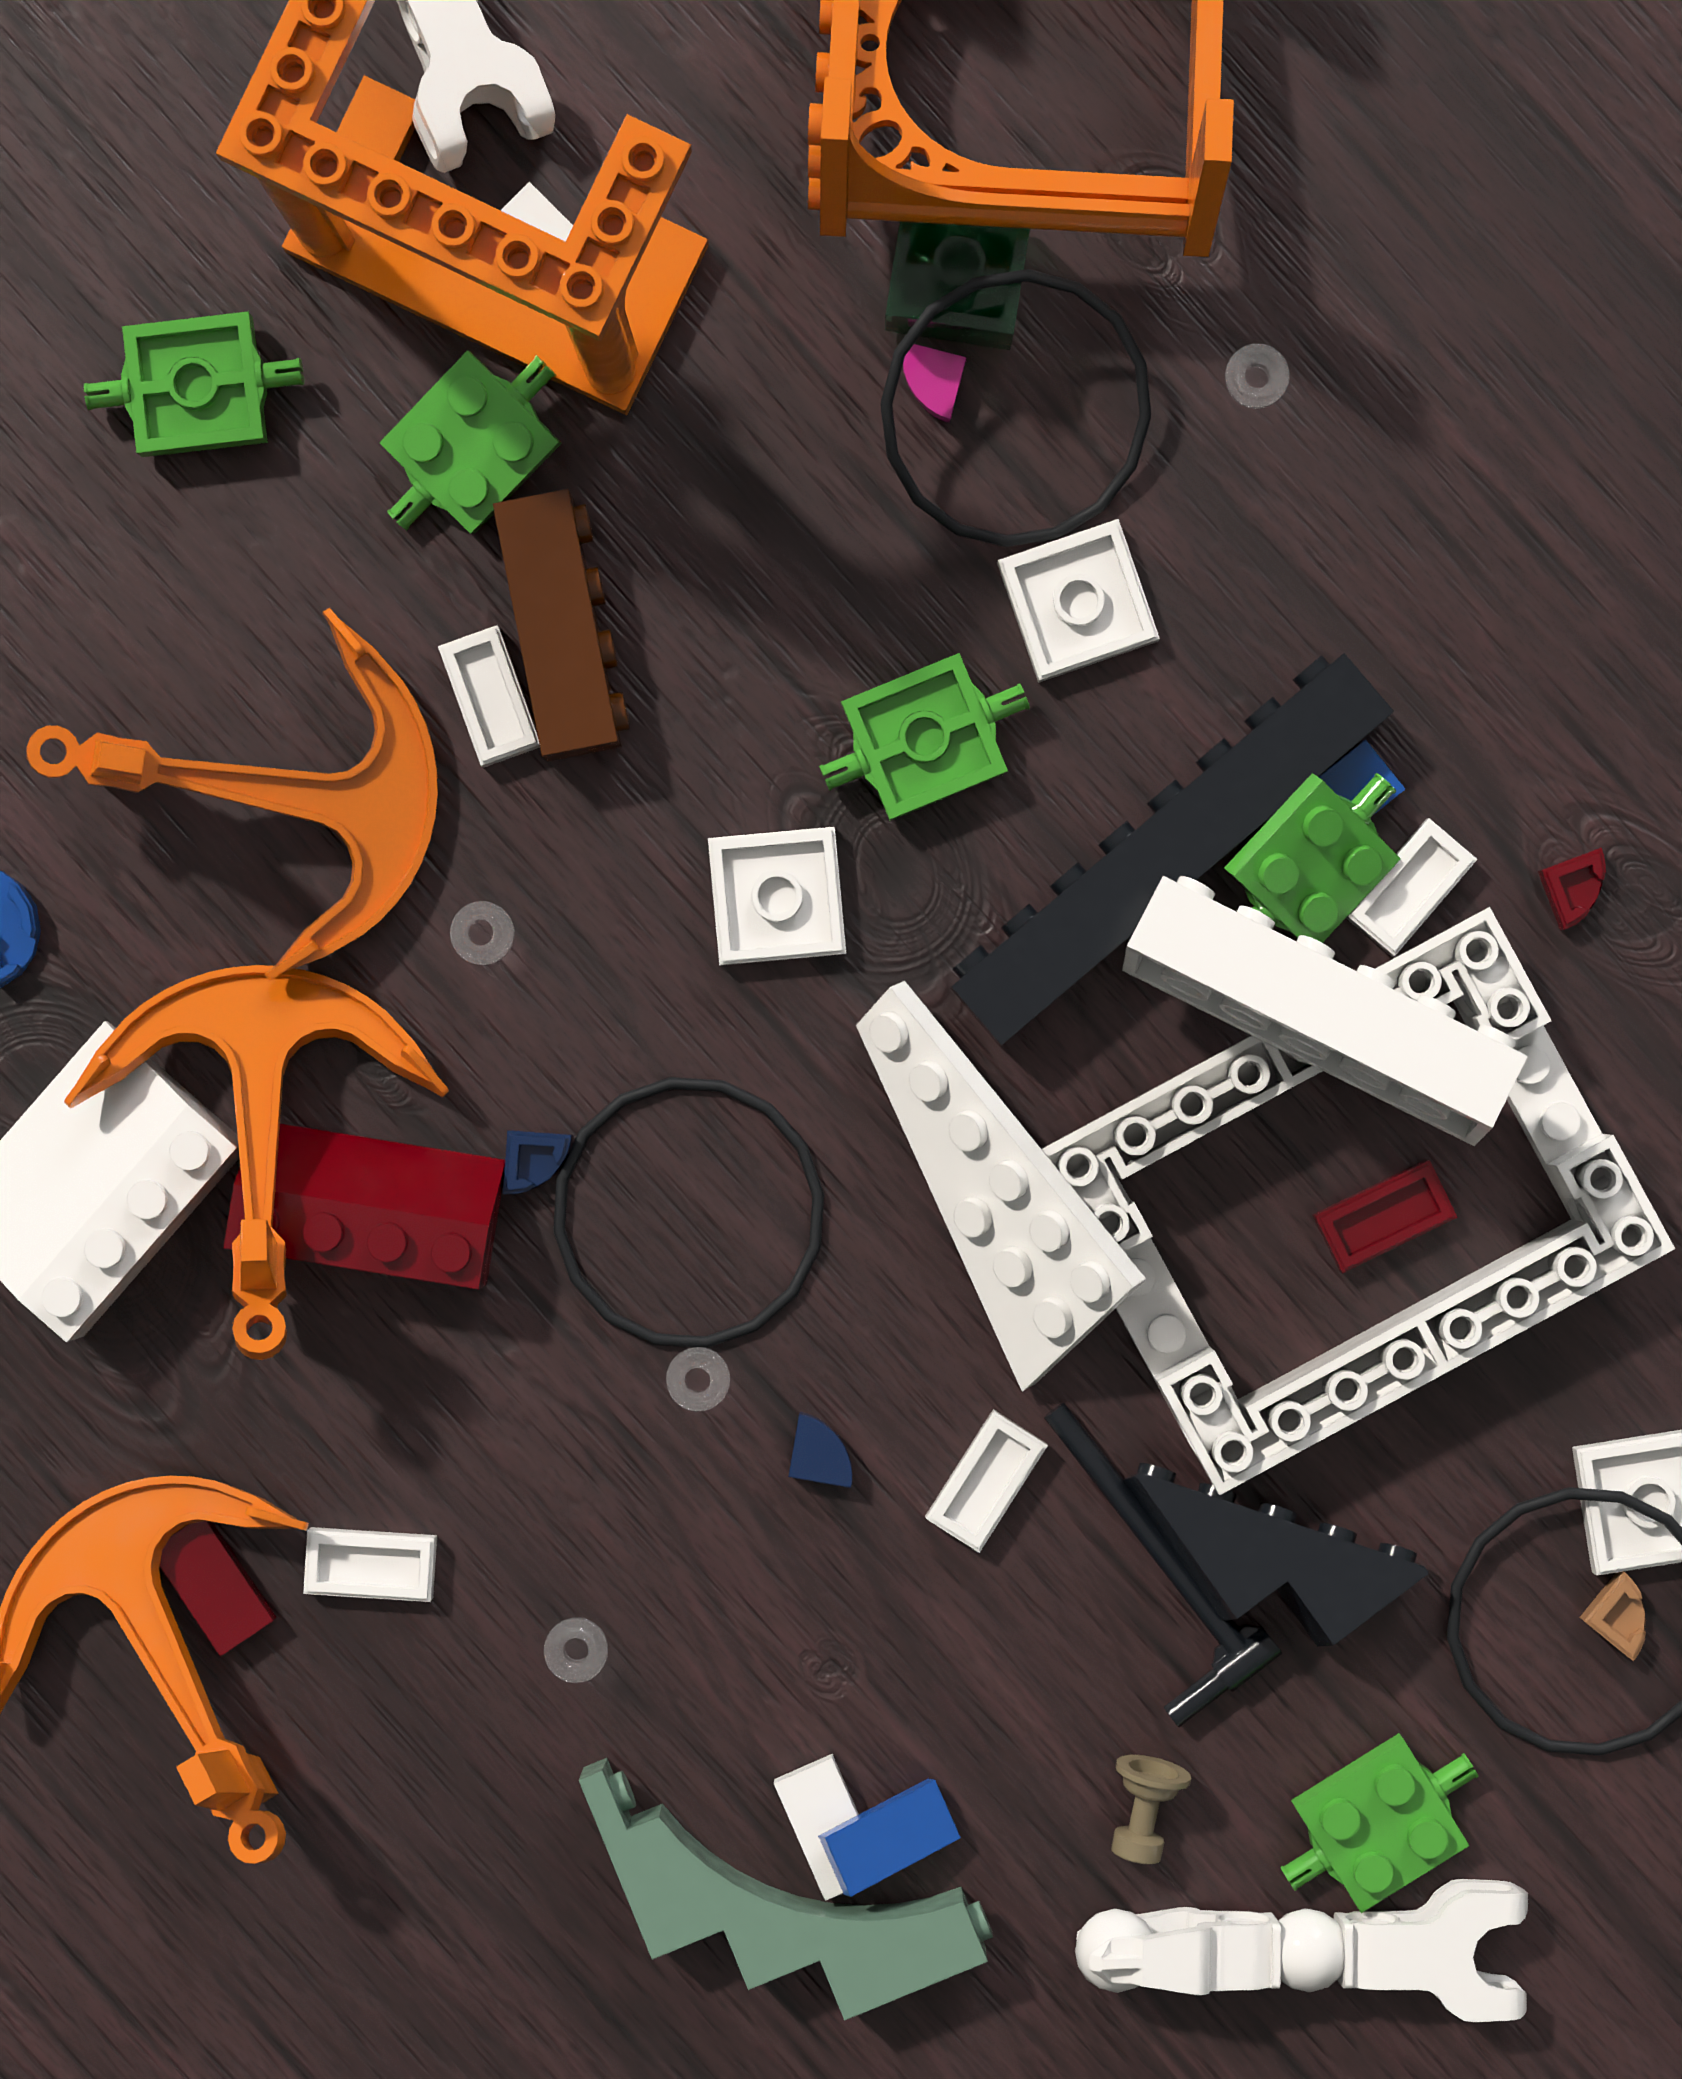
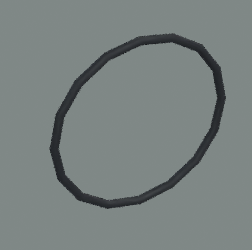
(914, 333)
(698, 1085)
(1455, 1612)

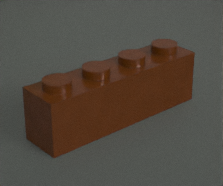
(559, 626)

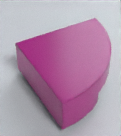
(934, 379)

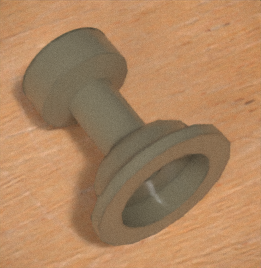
(1151, 1782)

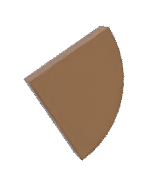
(1619, 1615)

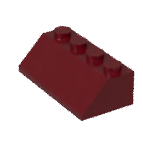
(382, 1206)

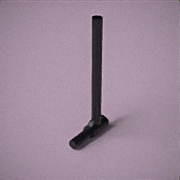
(1240, 1650)

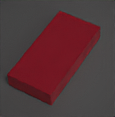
(1384, 1216)
(214, 1585)

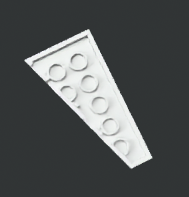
(1018, 1224)

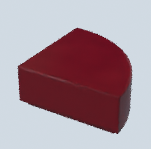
(1574, 886)

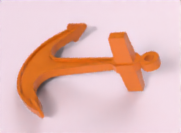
(377, 808)
(256, 1031)
(114, 1553)

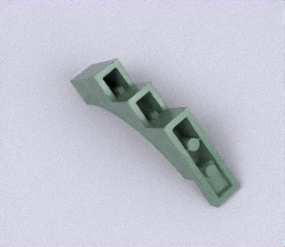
(689, 1894)

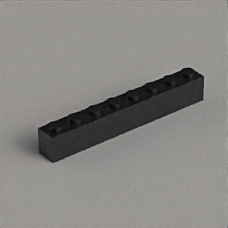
(1183, 838)

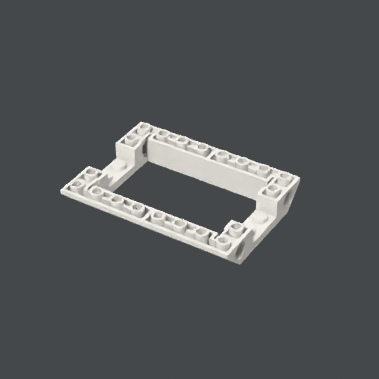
(1607, 1238)

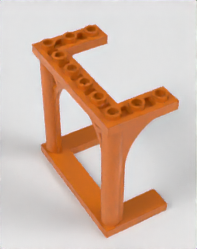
(855, 185)
(358, 213)

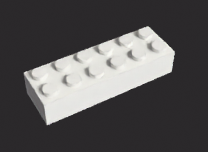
(1323, 1010)

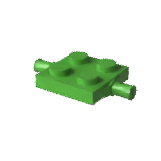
(194, 384)
(470, 442)
(924, 737)
(1316, 857)
(1380, 1822)

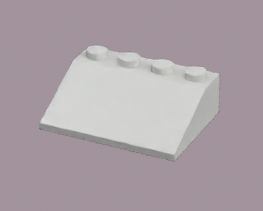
(101, 1187)

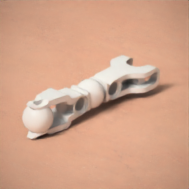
(465, 68)
(1309, 1950)

